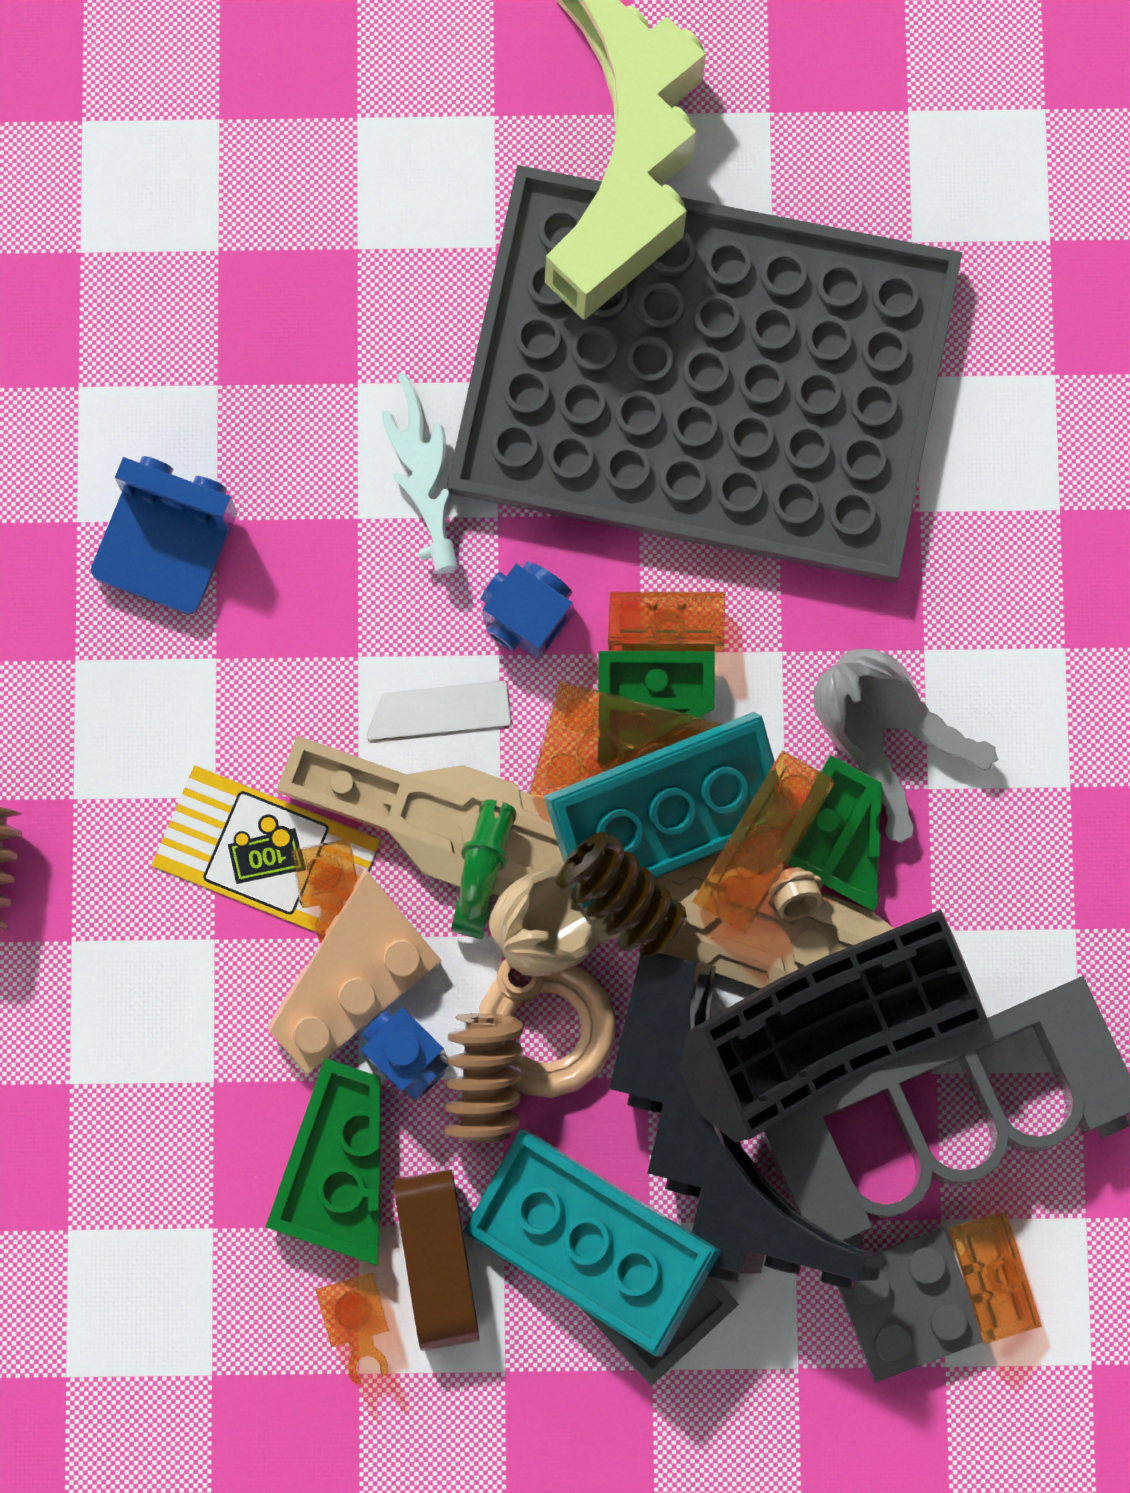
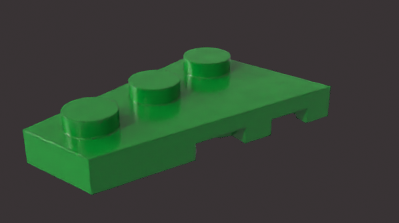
(334, 1167)

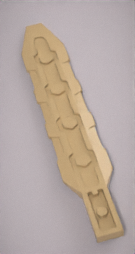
(437, 813)

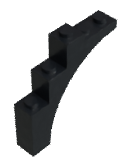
(736, 1203)

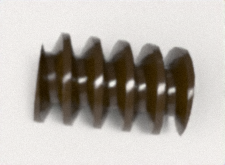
(622, 893)

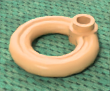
(596, 1033)

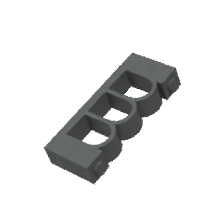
(1080, 1056)

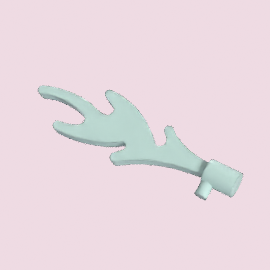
(427, 467)

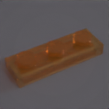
(763, 841)

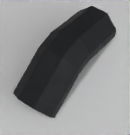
(829, 1026)

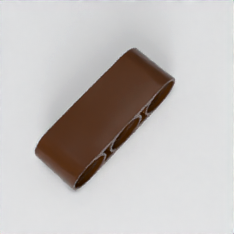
(436, 1260)

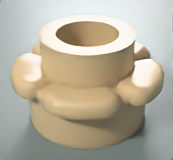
(796, 894)

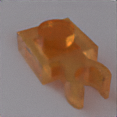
(324, 879)
(353, 1316)

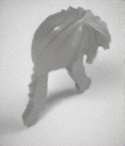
(875, 693)

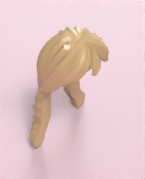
(539, 927)

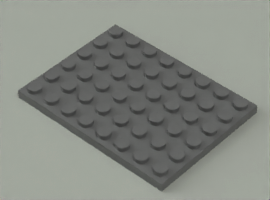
(729, 397)

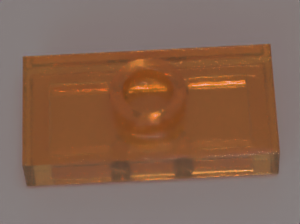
(667, 621)
(995, 1277)

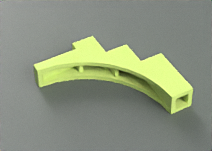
(631, 214)

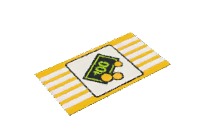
(243, 843)

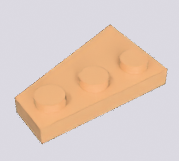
(353, 976)

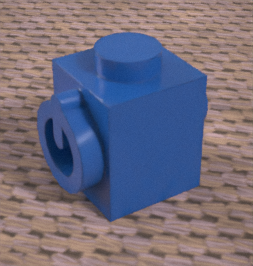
(526, 608)
(404, 1053)

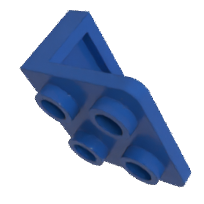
(164, 535)

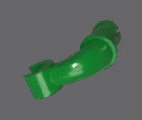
(482, 861)

